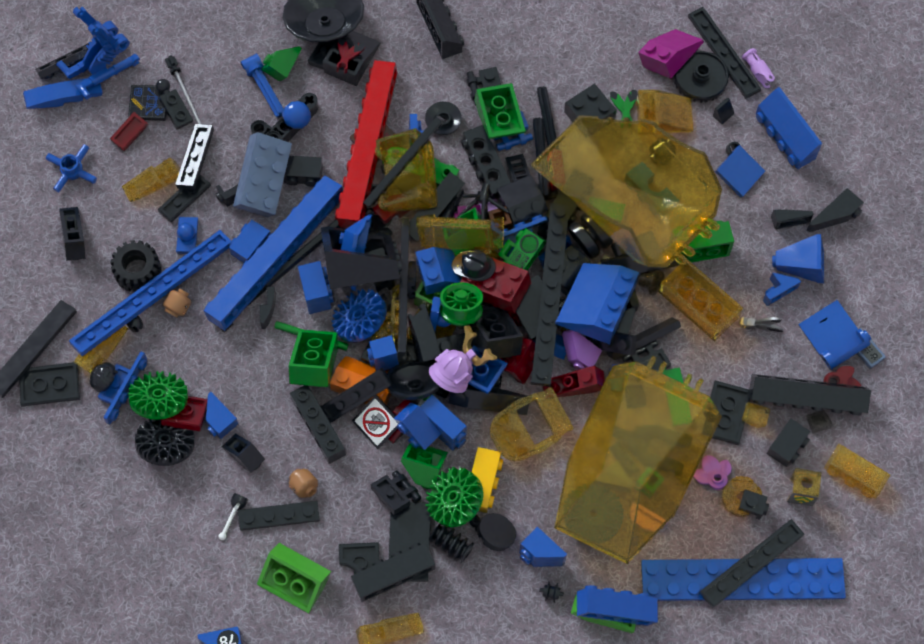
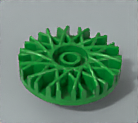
(158, 396)
(455, 497)

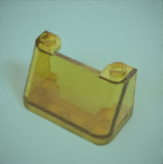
(417, 183)

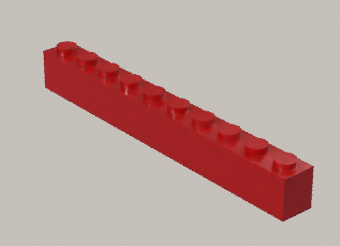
(371, 127)

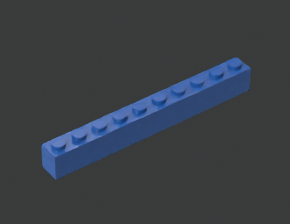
(273, 253)

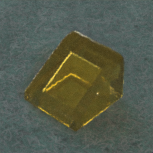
(756, 415)

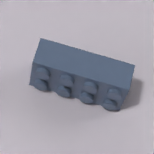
(262, 174)

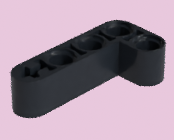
(276, 131)

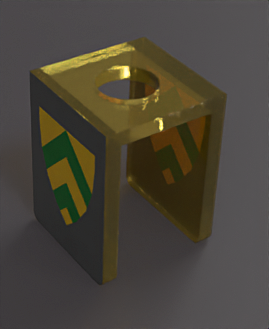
(804, 495)

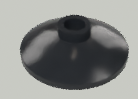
(446, 111)

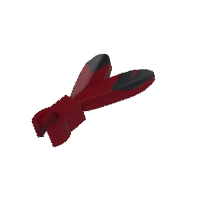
(348, 54)

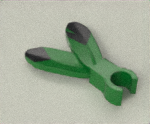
(624, 107)

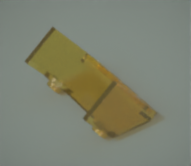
(460, 233)

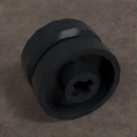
(589, 236)

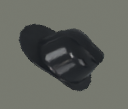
(474, 265)

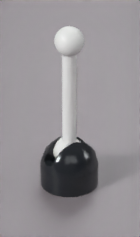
(237, 502)

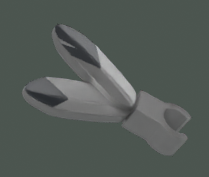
(765, 323)

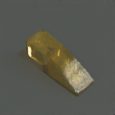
(152, 180)
(101, 351)
(390, 629)

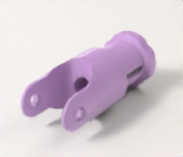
(758, 67)

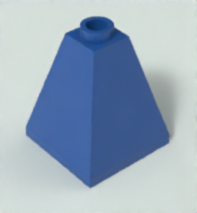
(802, 259)

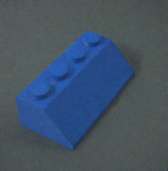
(788, 129)

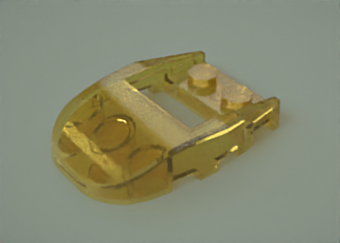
(511, 435)

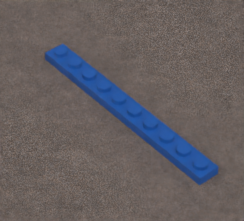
(150, 293)

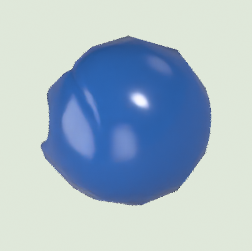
(296, 115)

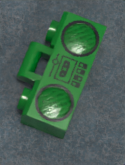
(525, 249)

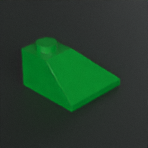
(424, 464)

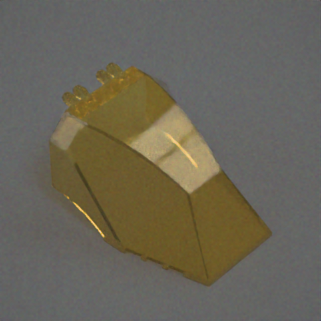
(635, 185)
(634, 458)

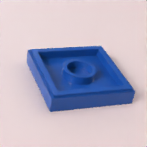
(739, 171)

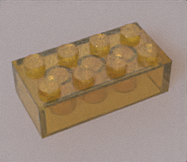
(700, 300)

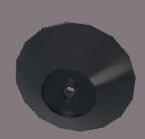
(322, 18)

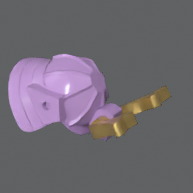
(455, 368)

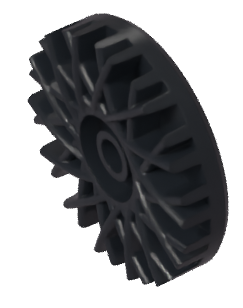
(702, 77)
(163, 444)

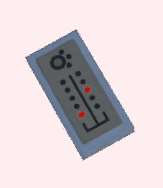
(871, 355)

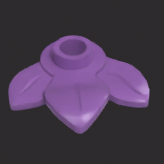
(713, 469)

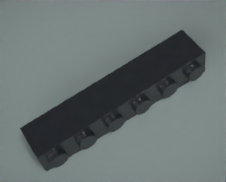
(809, 393)

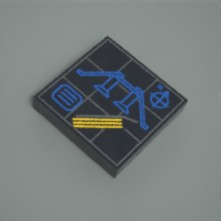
(146, 103)

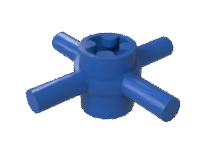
(76, 168)

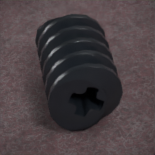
(451, 542)

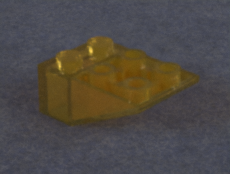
(668, 110)

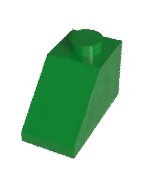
(281, 62)

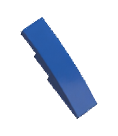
(57, 94)

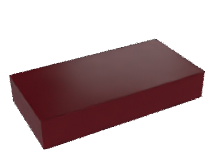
(129, 131)

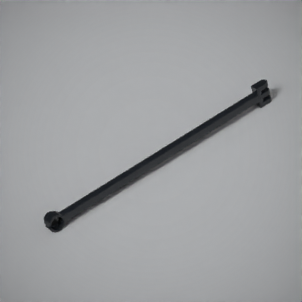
(296, 258)

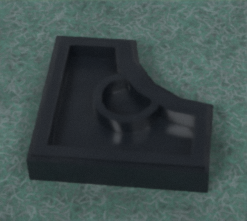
(358, 555)

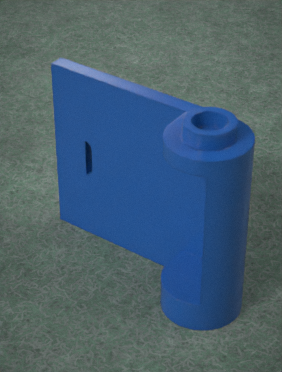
(834, 334)

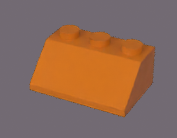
(349, 373)

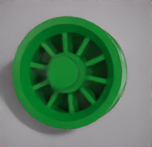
(461, 304)

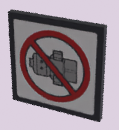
(376, 421)

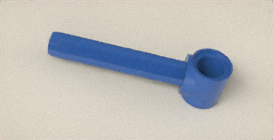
(253, 67)

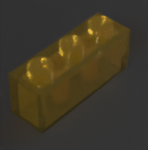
(856, 471)

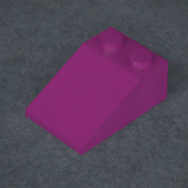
(669, 52)

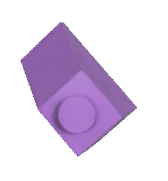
(580, 350)

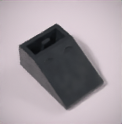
(357, 65)

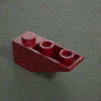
(578, 382)

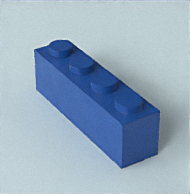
(617, 606)

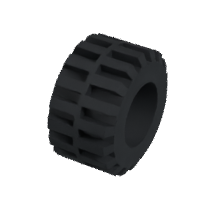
(133, 252)

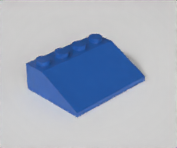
(598, 300)

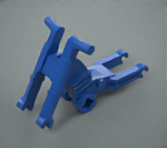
(101, 51)

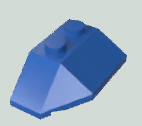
(355, 238)

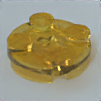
(732, 489)

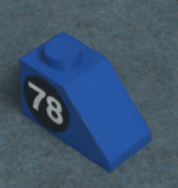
(223, 636)

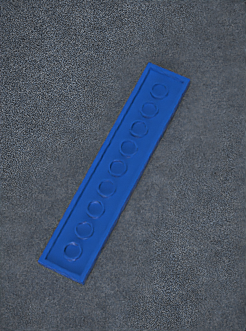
(777, 581)

